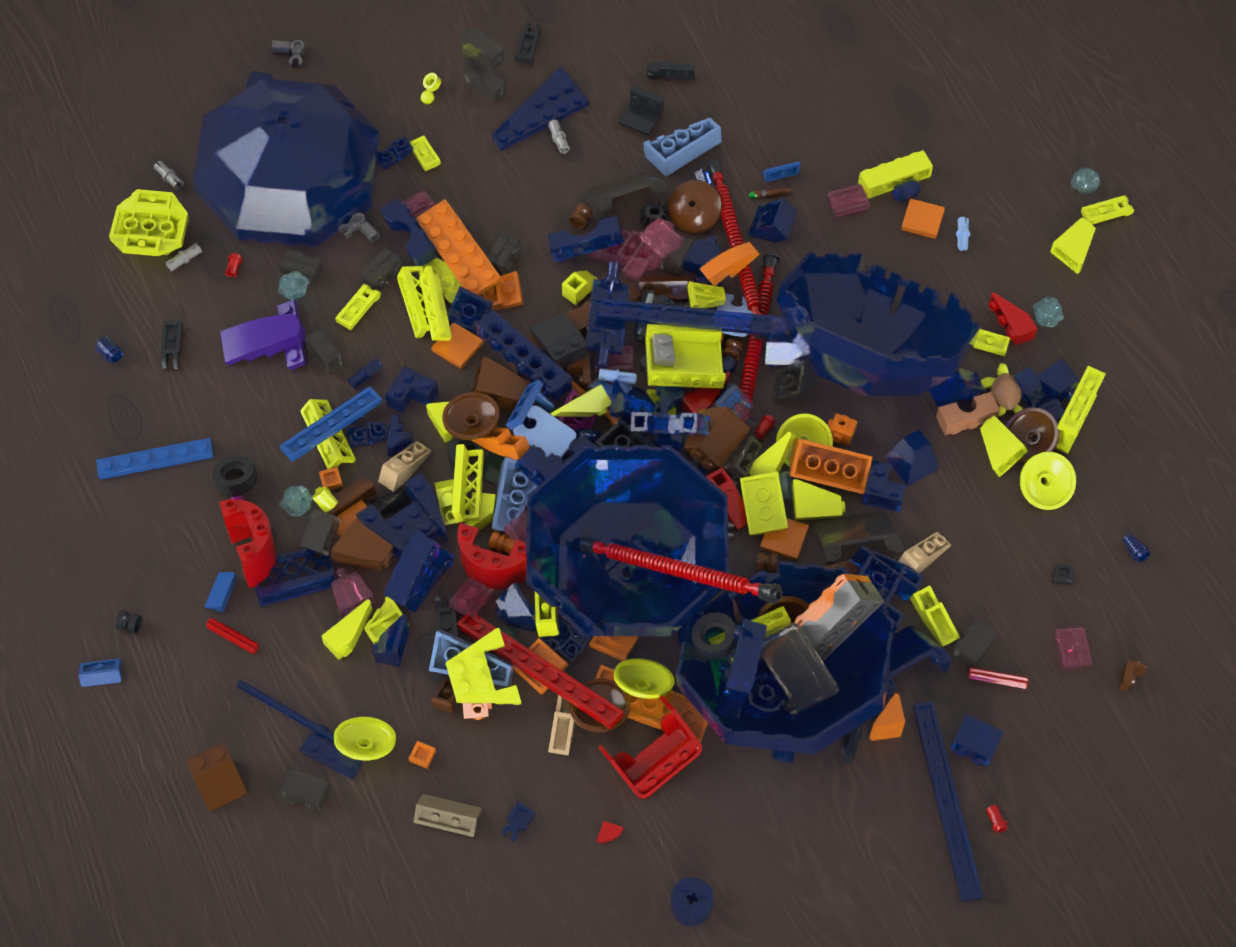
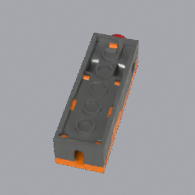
(839, 612)

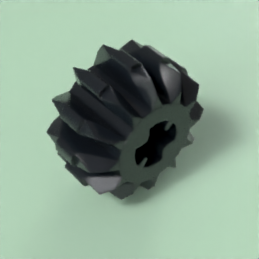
(650, 212)

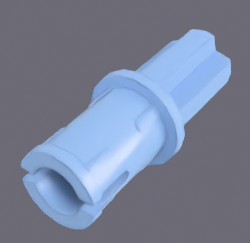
(963, 233)
(611, 375)

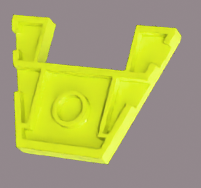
(472, 677)

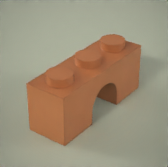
(954, 420)

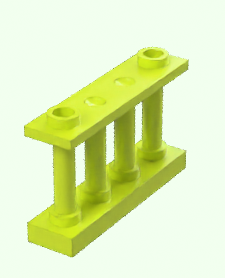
(1078, 408)

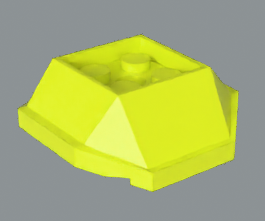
(149, 223)

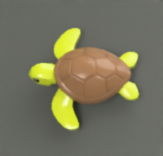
(1004, 390)

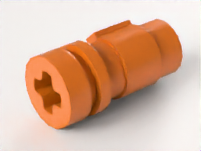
(500, 542)

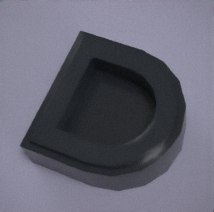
(1063, 574)

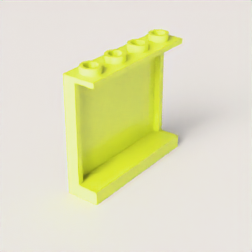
(696, 358)

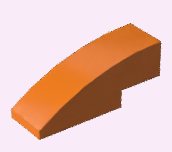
(729, 263)
(504, 444)

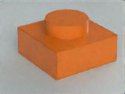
(331, 478)
(422, 754)

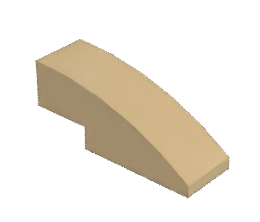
(562, 729)

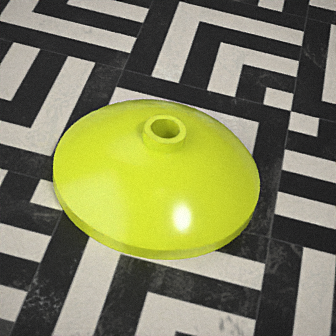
(807, 428)
(1058, 485)
(643, 678)
(364, 738)

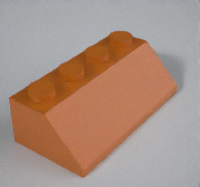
(829, 465)

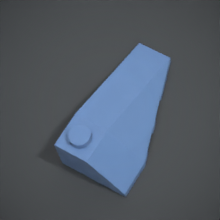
(511, 494)

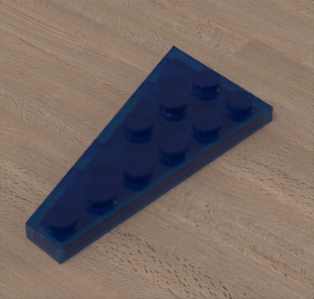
(552, 101)

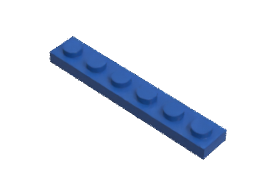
(330, 424)
(154, 458)

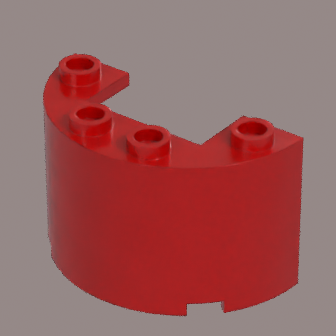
(245, 521)
(489, 567)

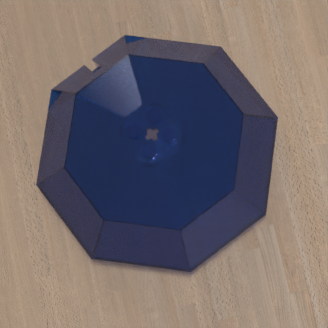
(290, 177)
(853, 340)
(620, 498)
(857, 666)

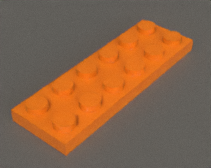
(458, 248)
(652, 710)

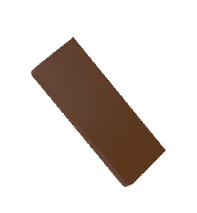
(668, 286)
(357, 491)

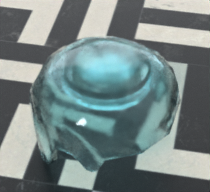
(1085, 180)
(785, 482)

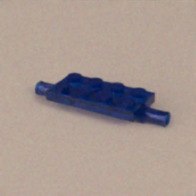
(606, 334)

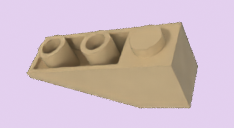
(403, 465)
(925, 552)

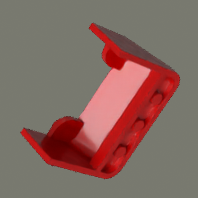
(661, 758)

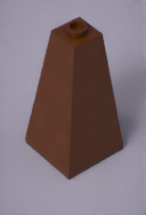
(500, 384)

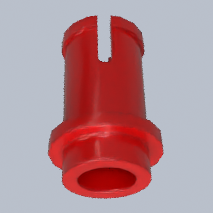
(233, 265)
(766, 423)
(996, 818)

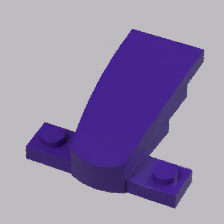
(268, 337)

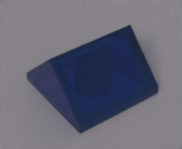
(468, 309)

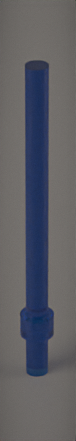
(320, 730)

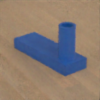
(530, 395)

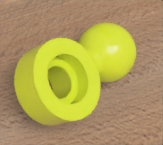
(431, 83)

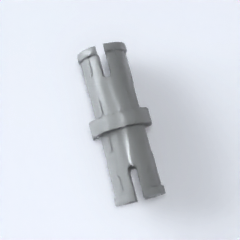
(558, 136)
(169, 175)
(183, 257)

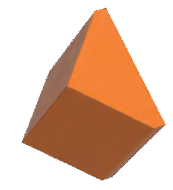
(890, 721)

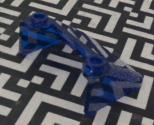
(911, 647)

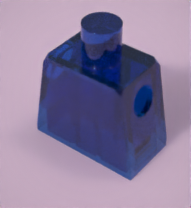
(700, 254)
(1059, 381)

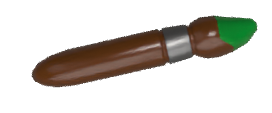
(770, 192)

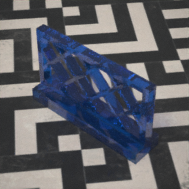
(296, 586)

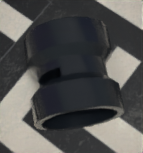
(129, 622)

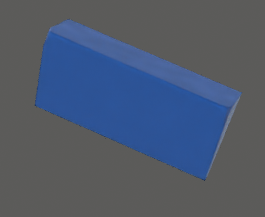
(781, 171)
(221, 591)
(100, 672)

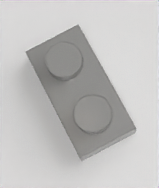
(663, 350)

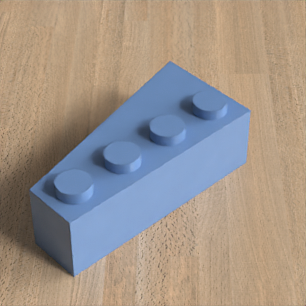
(683, 146)
(448, 646)

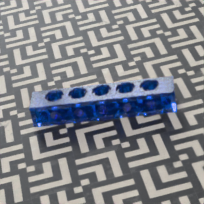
(494, 323)

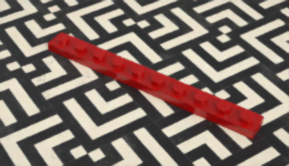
(546, 673)

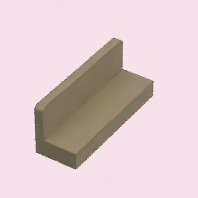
(447, 815)

